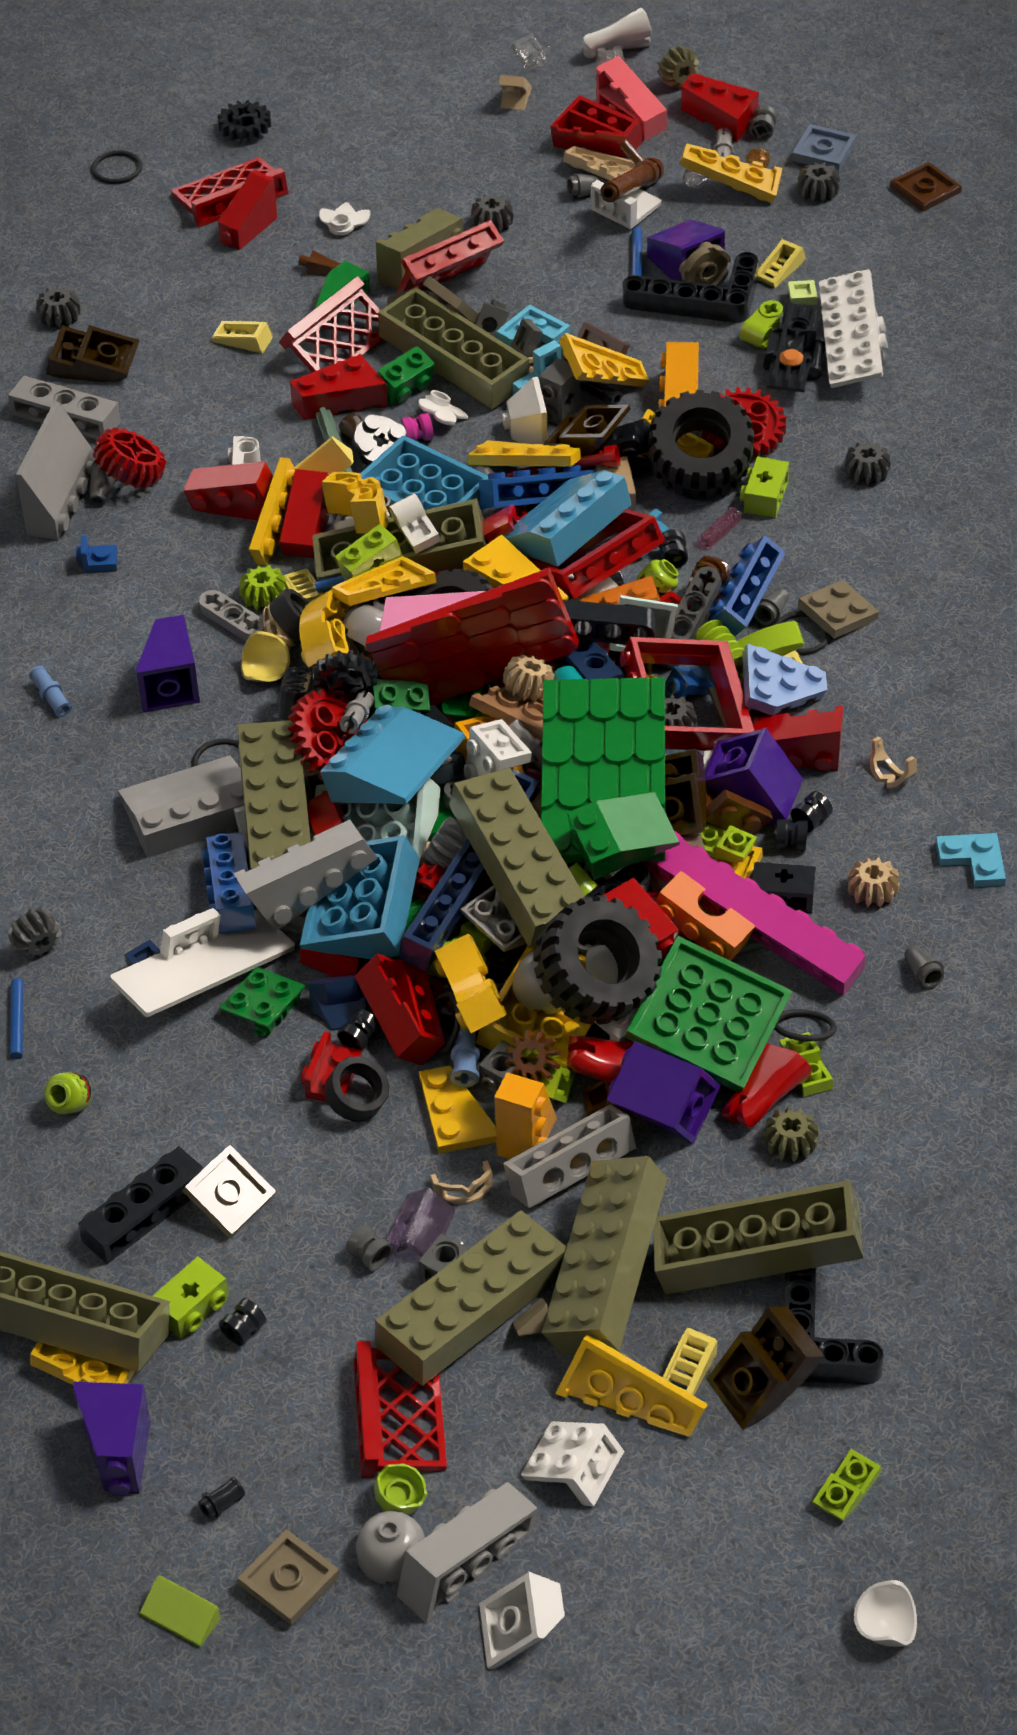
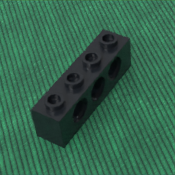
(139, 1205)

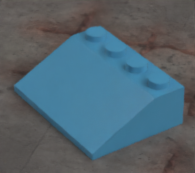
(434, 477)
(570, 516)
(389, 757)
(369, 909)

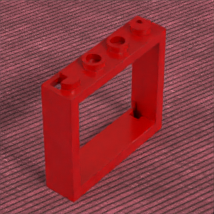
(636, 537)
(724, 674)

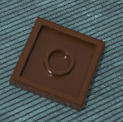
(925, 186)

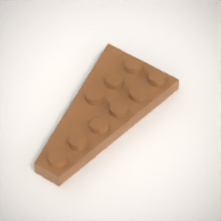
(502, 705)

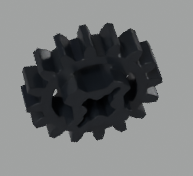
(244, 120)
(345, 674)

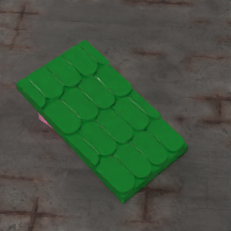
(599, 745)

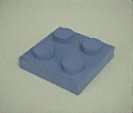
(824, 145)

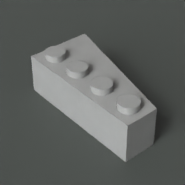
(306, 873)
(463, 1548)

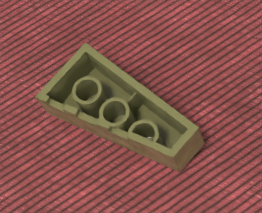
(428, 231)

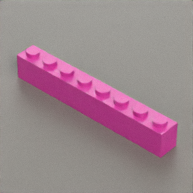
(776, 925)

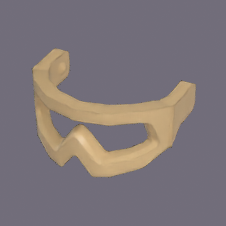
(879, 754)
(441, 1188)

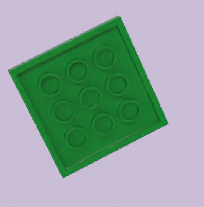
(709, 1013)

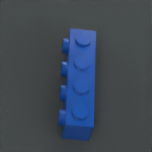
(523, 487)
(747, 584)
(225, 894)

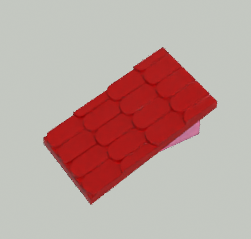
(471, 636)

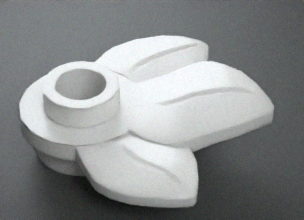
(343, 219)
(442, 411)

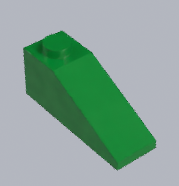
(341, 277)

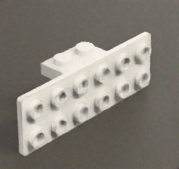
(852, 329)
(197, 959)

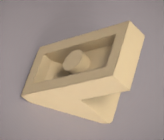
(515, 92)

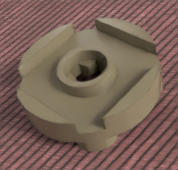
(706, 256)

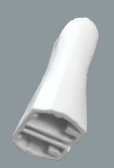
(628, 32)

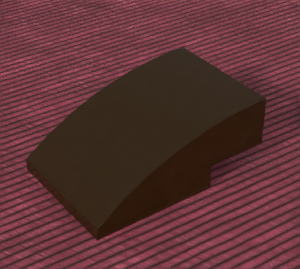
(91, 355)
(588, 427)
(685, 792)
(764, 1366)

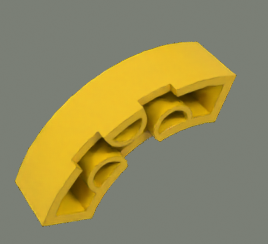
(356, 497)
(322, 629)
(475, 995)

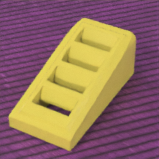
(795, 258)
(252, 336)
(303, 583)
(698, 1348)

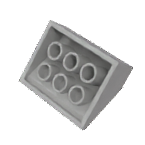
(54, 475)
(185, 805)

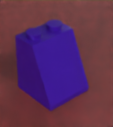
(676, 244)
(167, 667)
(755, 770)
(663, 1091)
(116, 1430)

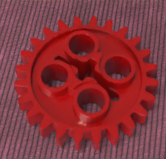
(766, 419)
(318, 727)

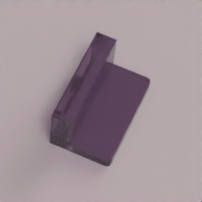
(420, 1221)

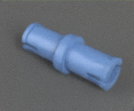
(50, 691)

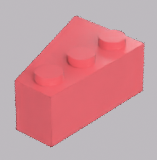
(624, 92)

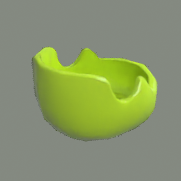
(400, 1489)

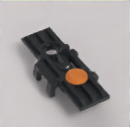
(787, 348)

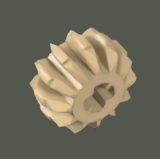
(526, 676)
(873, 882)

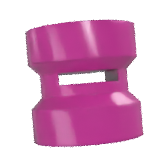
(418, 427)

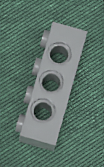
(90, 413)
(568, 1155)

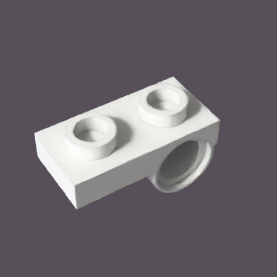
(244, 450)
(414, 523)

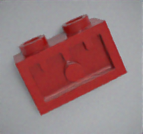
(324, 1059)

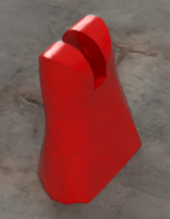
(596, 1057)
(772, 1078)

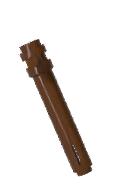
(643, 174)

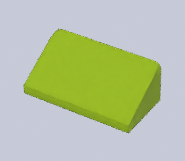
(180, 1611)

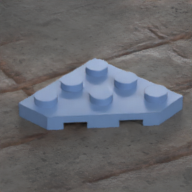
(778, 681)

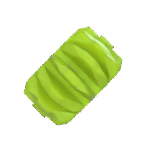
(261, 586)

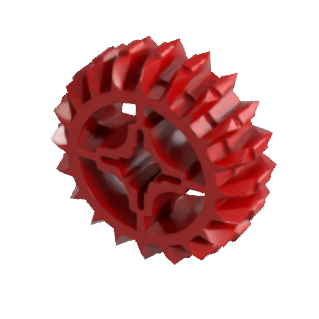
(129, 458)

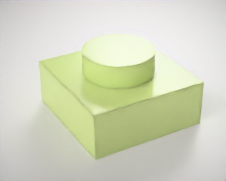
(802, 292)

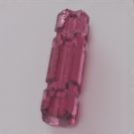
(720, 527)

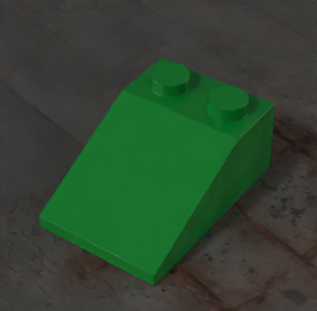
(621, 832)

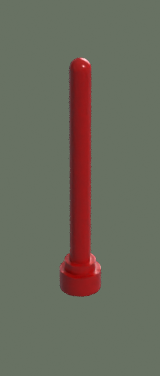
(608, 457)

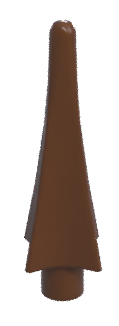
(317, 263)

